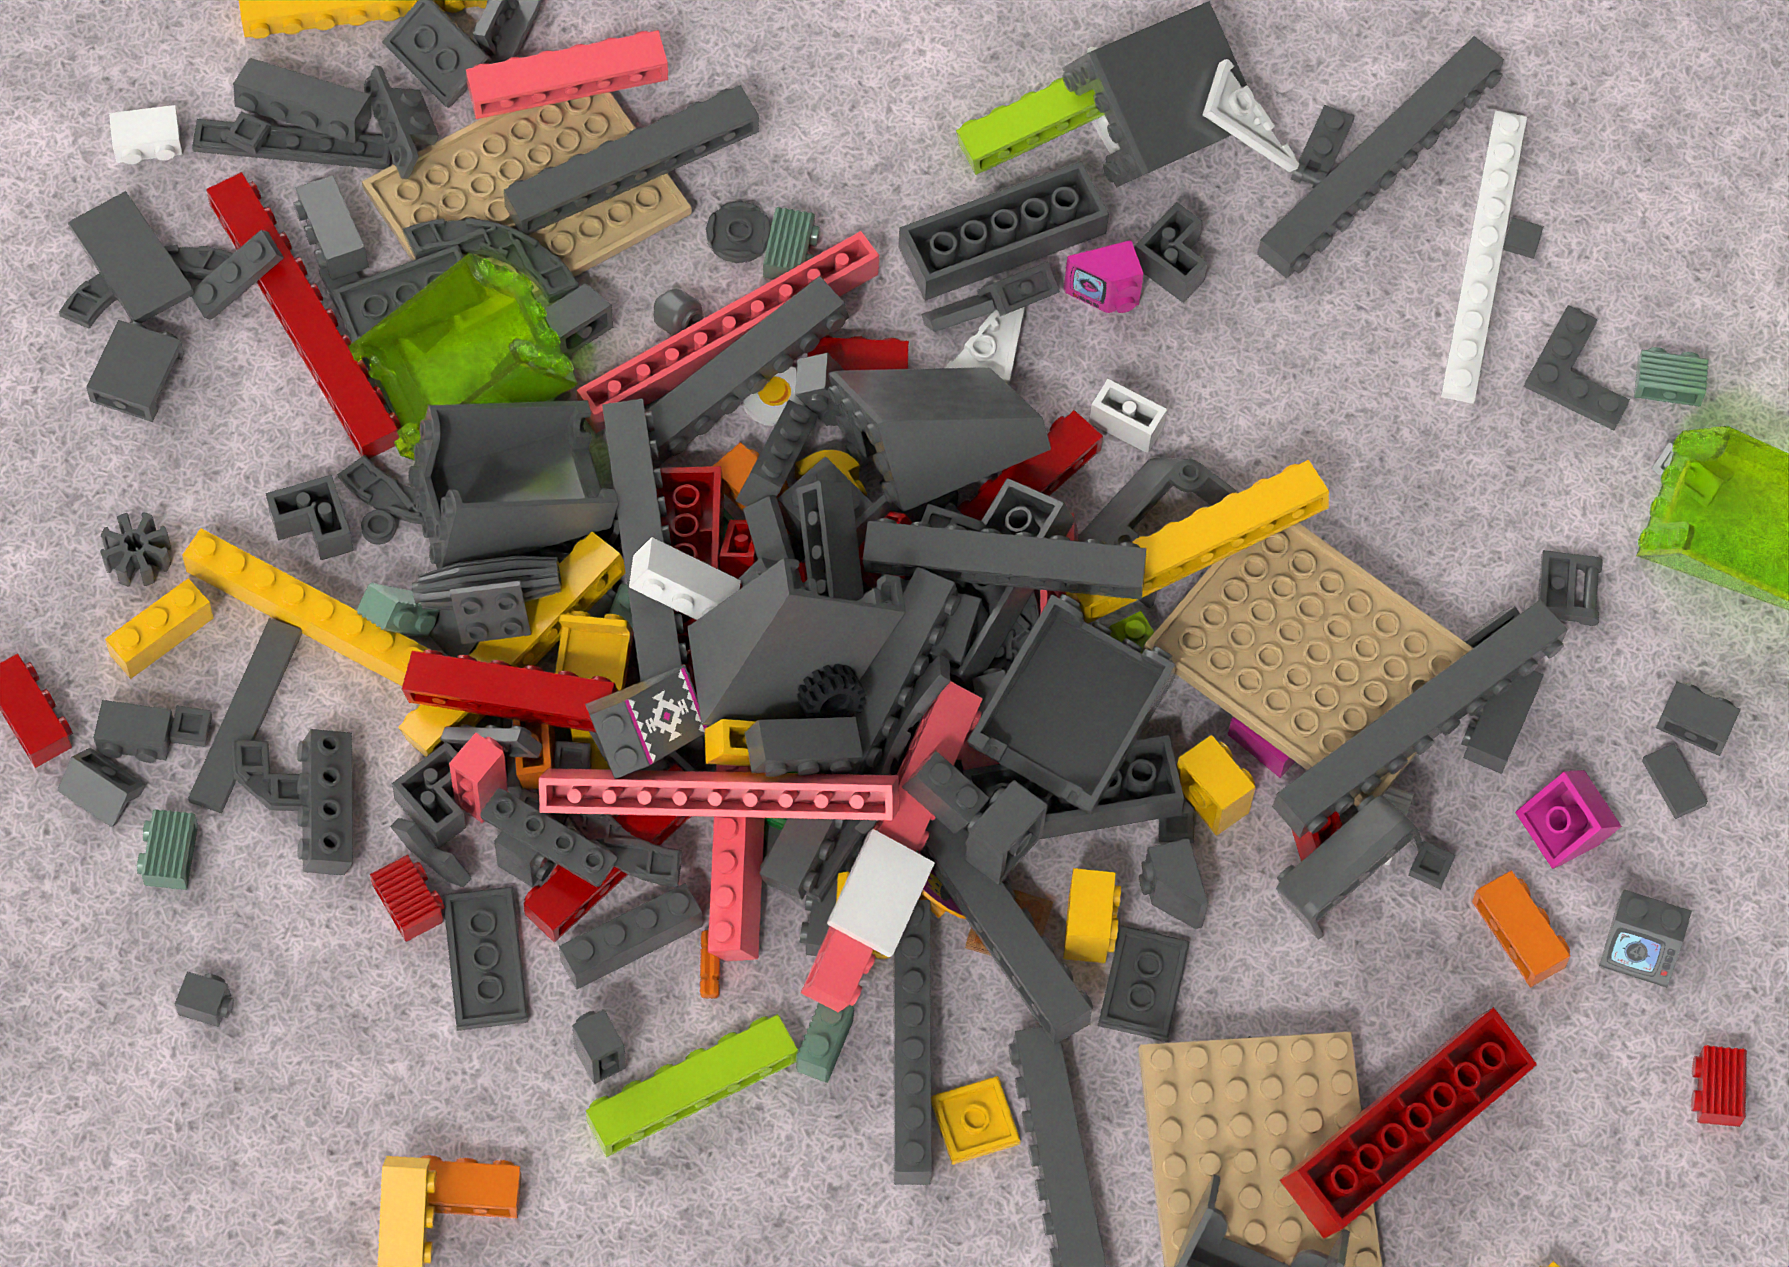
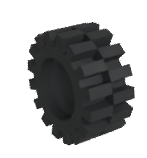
(832, 693)

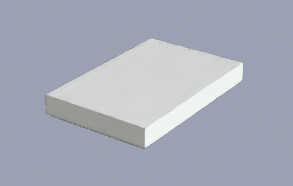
(880, 893)

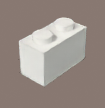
(145, 134)
(1127, 416)

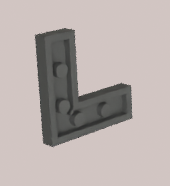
(1555, 380)

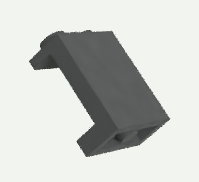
(134, 369)

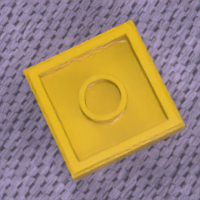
(975, 1120)

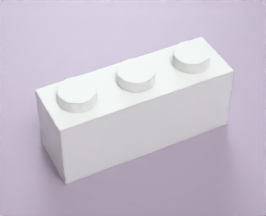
(679, 579)

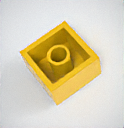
(1215, 784)
(1091, 916)

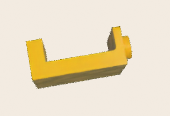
(595, 646)

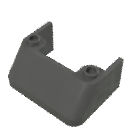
(1144, 491)
(1346, 860)
(1207, 1247)

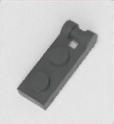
(1323, 145)

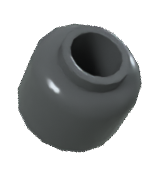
(676, 311)

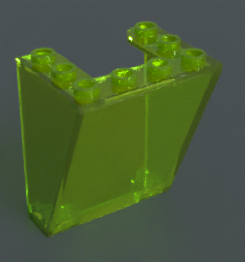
(465, 341)
(1724, 514)

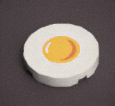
(770, 401)

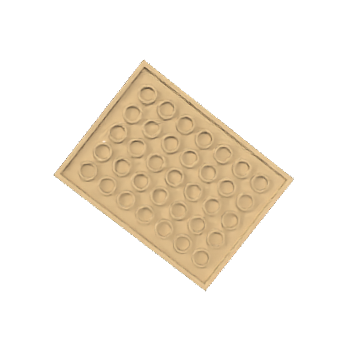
(473, 166)
(1303, 645)
(1250, 1118)

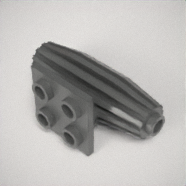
(489, 594)

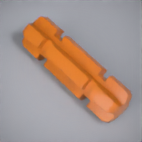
(708, 970)

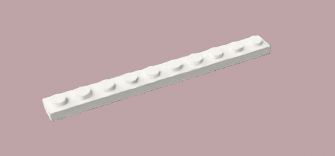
(1484, 257)

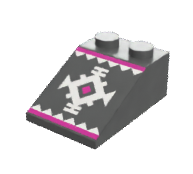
(647, 720)

